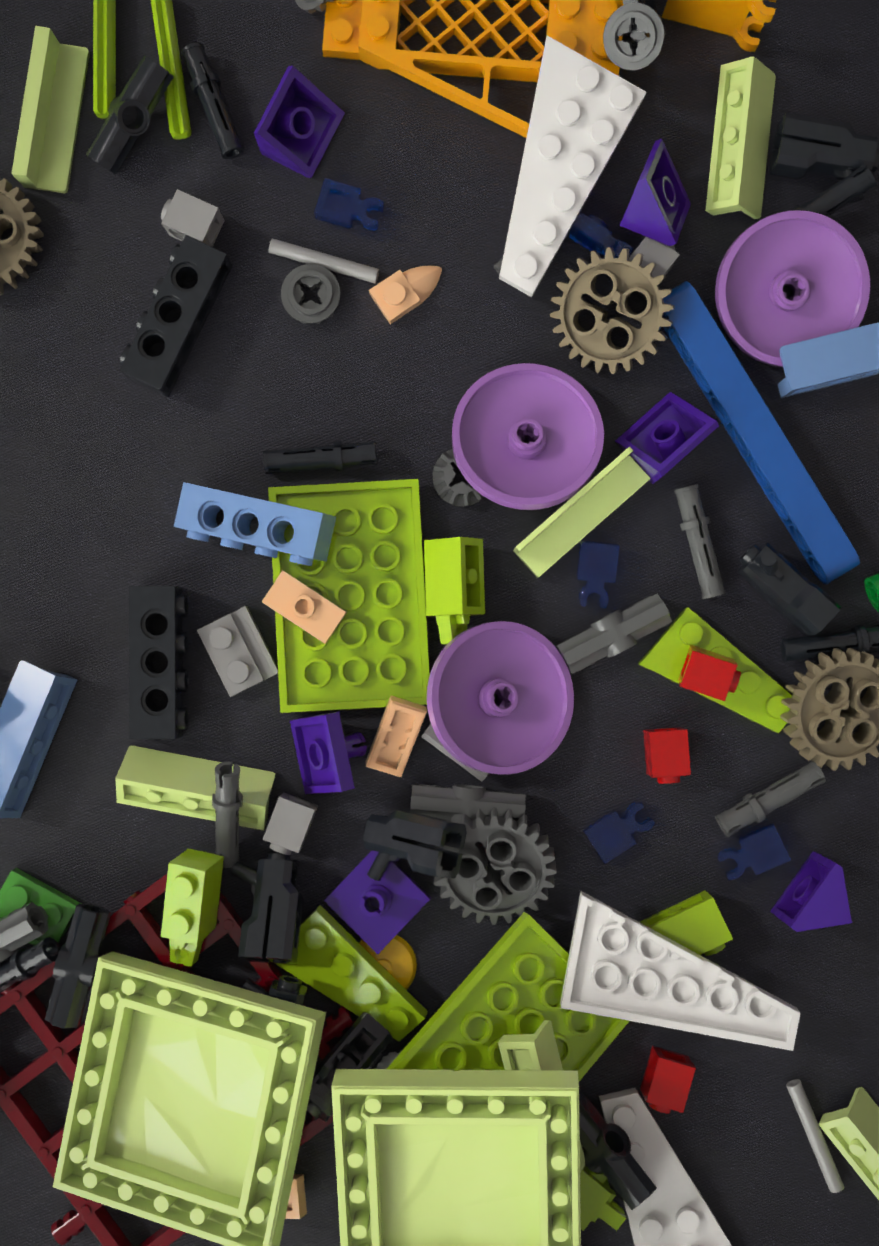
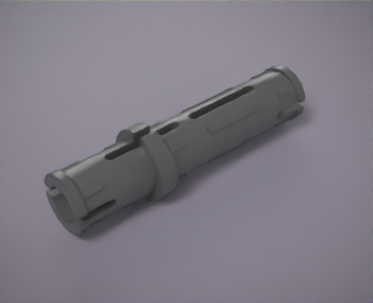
(700, 541)
(762, 803)
(226, 805)

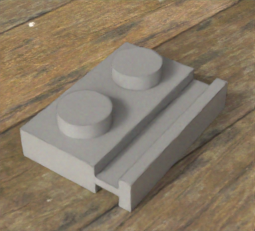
(238, 651)

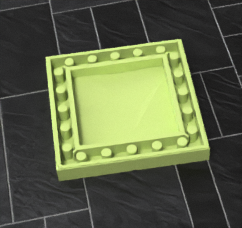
(189, 1101)
(457, 1157)

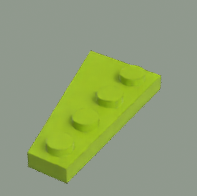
(756, 695)
(350, 976)

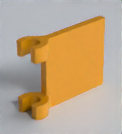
(723, 17)

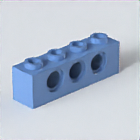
(200, 506)

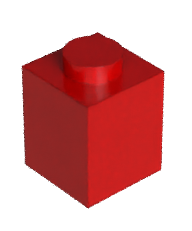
(709, 673)
(667, 754)
(667, 1080)

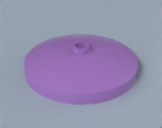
(812, 258)
(535, 407)
(531, 693)

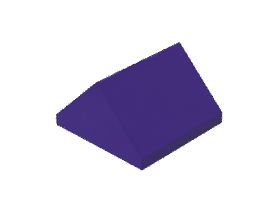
(297, 124)
(659, 200)
(666, 435)
(815, 896)

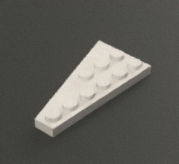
(569, 140)
(646, 978)
(676, 1209)

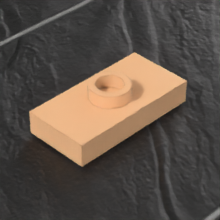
(304, 607)
(396, 736)

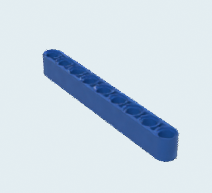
(758, 436)

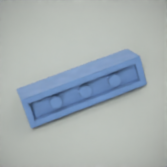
(830, 360)
(27, 730)

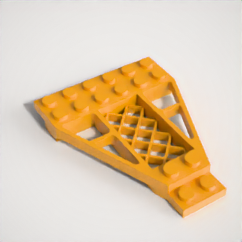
(371, 34)

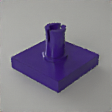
(325, 753)
(380, 907)

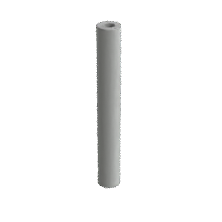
(328, 261)
(815, 1136)

